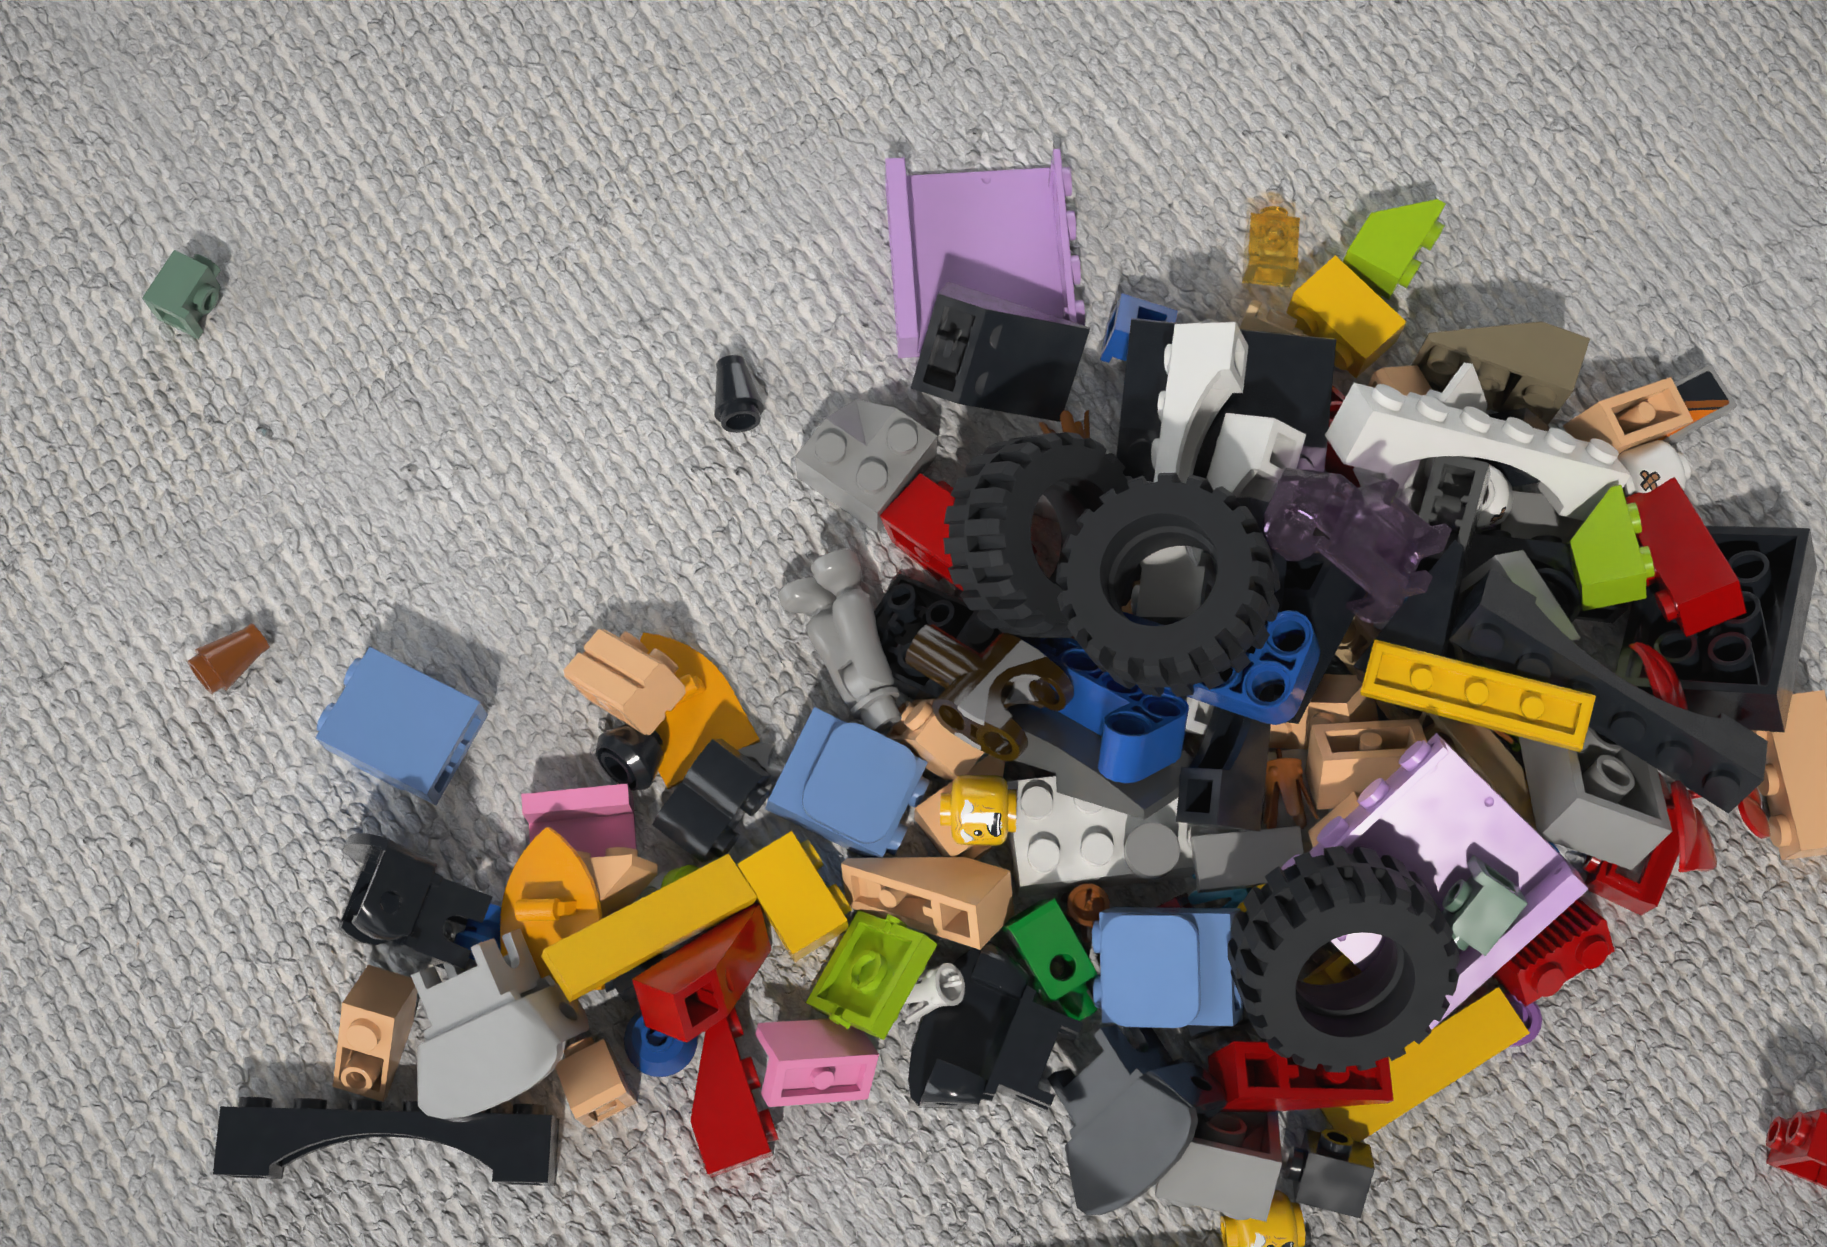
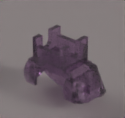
(1369, 532)

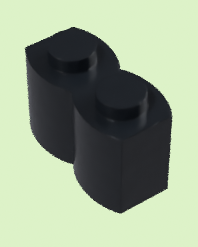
(712, 801)

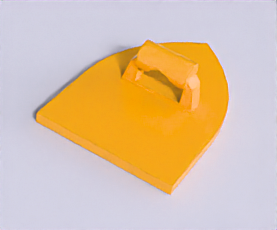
(702, 714)
(548, 896)

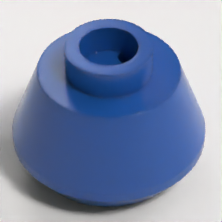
(651, 1057)

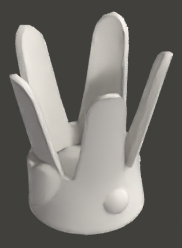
(938, 988)

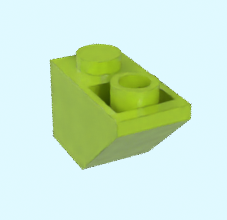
(1390, 241)
(1607, 556)

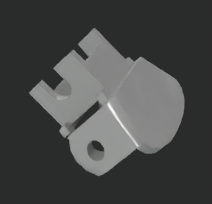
(490, 1030)

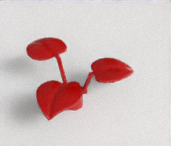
(1695, 841)

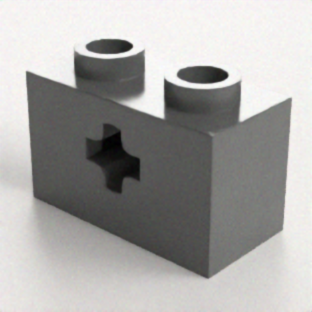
(1455, 498)

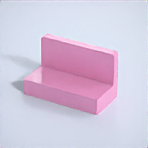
(585, 817)
(815, 1062)

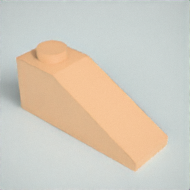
(933, 894)

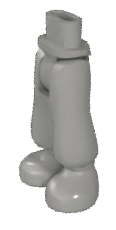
(846, 636)

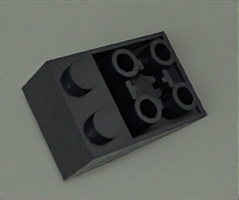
(998, 355)
(1321, 594)
(909, 608)

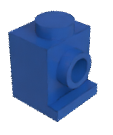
(1118, 325)

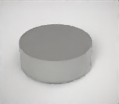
(1152, 850)

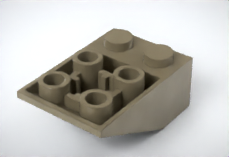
(1515, 363)

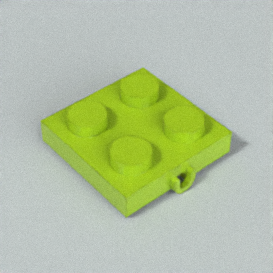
(871, 973)

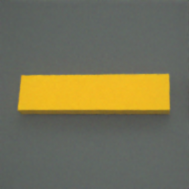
(1478, 695)
(648, 927)
(1436, 1062)

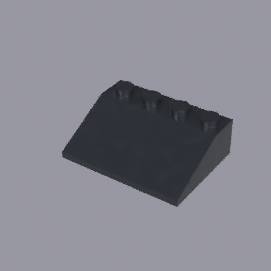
(1284, 380)
(1747, 661)

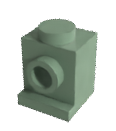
(184, 292)
(1482, 907)

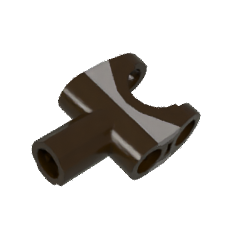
(986, 685)

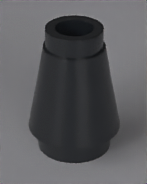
(736, 396)

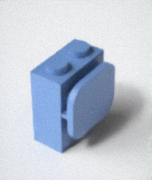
(400, 725)
(849, 785)
(1165, 967)

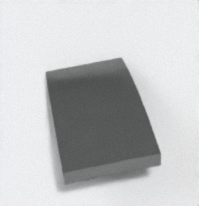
(1073, 754)

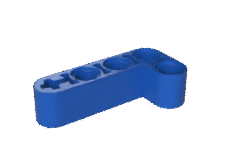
(1267, 667)
(1136, 729)

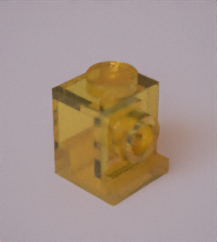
(1271, 248)

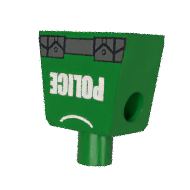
(1038, 937)

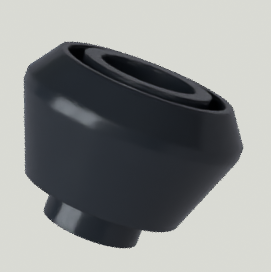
(630, 756)

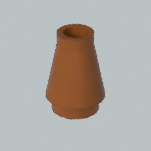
(226, 659)

